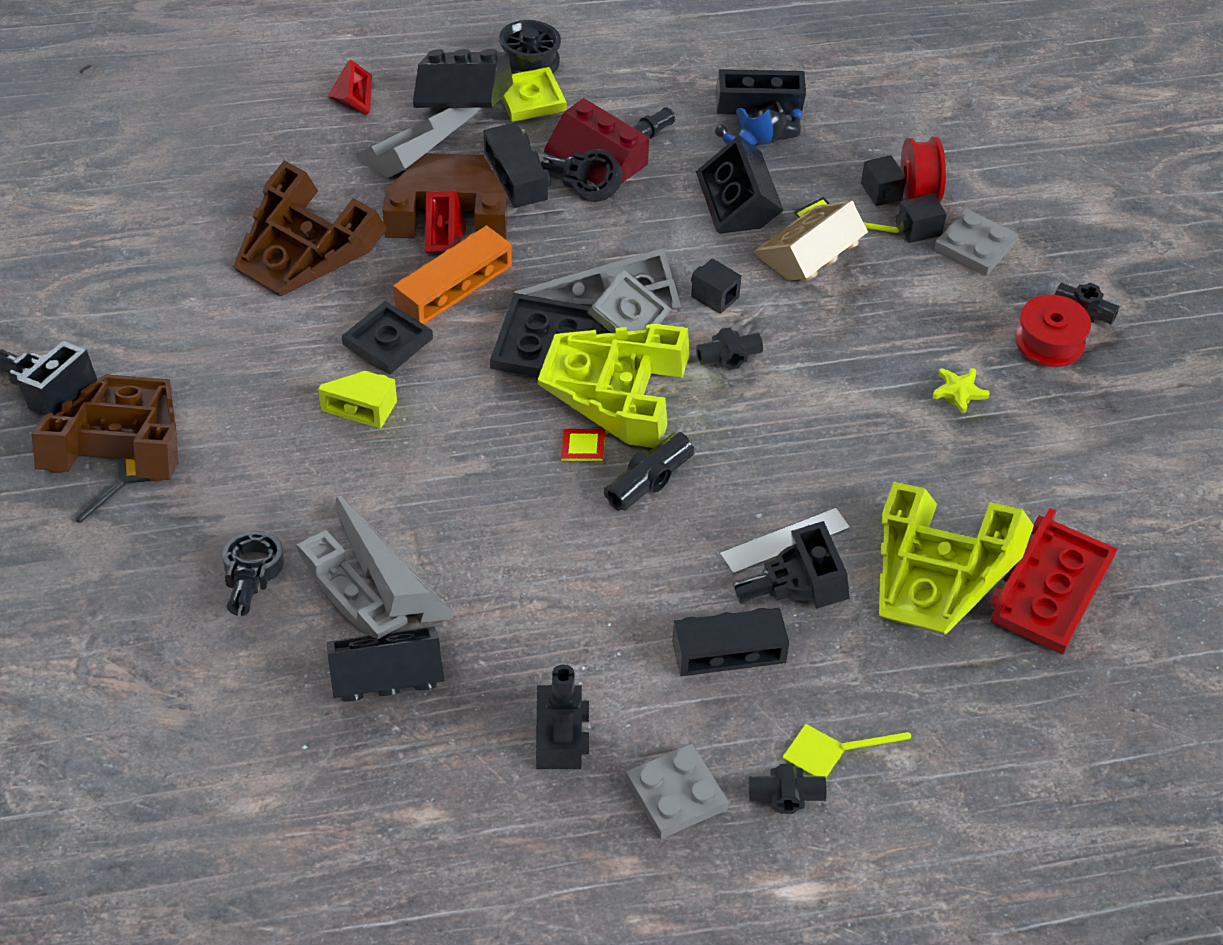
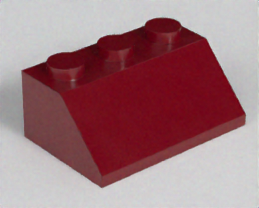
(590, 128)

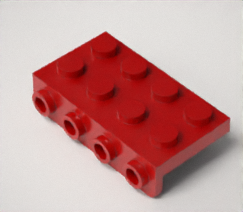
(1052, 584)

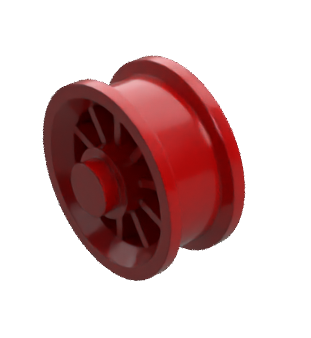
(924, 168)
(1052, 330)

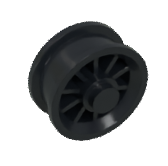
(530, 45)

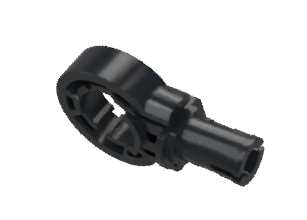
(577, 170)
(247, 574)

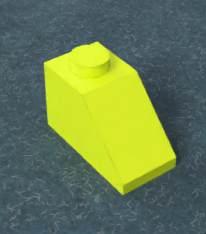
(360, 398)

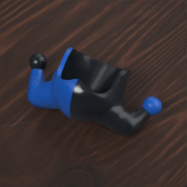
(764, 125)

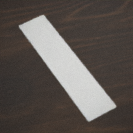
(773, 543)

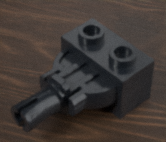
(49, 377)
(802, 571)
(560, 721)

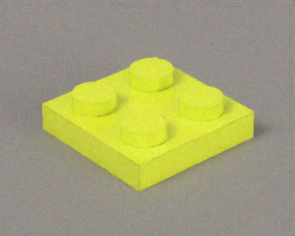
(533, 95)

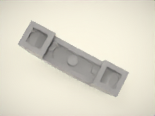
(345, 588)

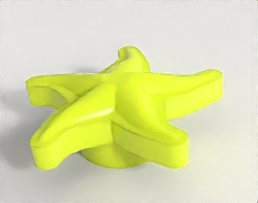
(959, 389)

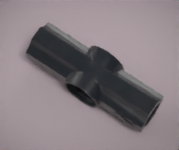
(648, 471)

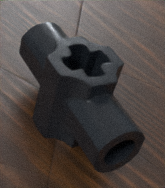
(1091, 300)
(729, 348)
(787, 788)

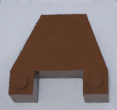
(467, 174)
(296, 246)
(112, 420)

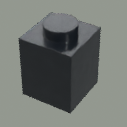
(883, 180)
(921, 218)
(715, 285)

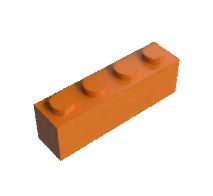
(453, 275)

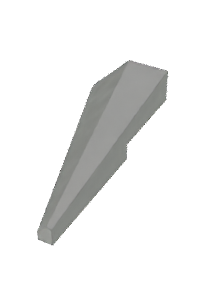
(409, 145)
(587, 286)
(395, 580)

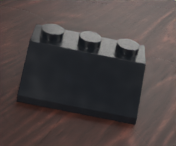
(462, 79)
(739, 188)
(385, 663)

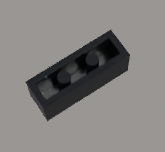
(758, 89)
(516, 165)
(730, 641)

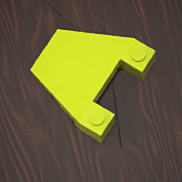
(609, 376)
(940, 575)

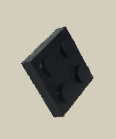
(387, 337)

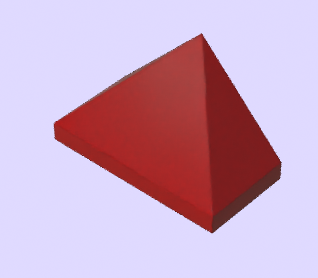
(353, 88)
(444, 221)

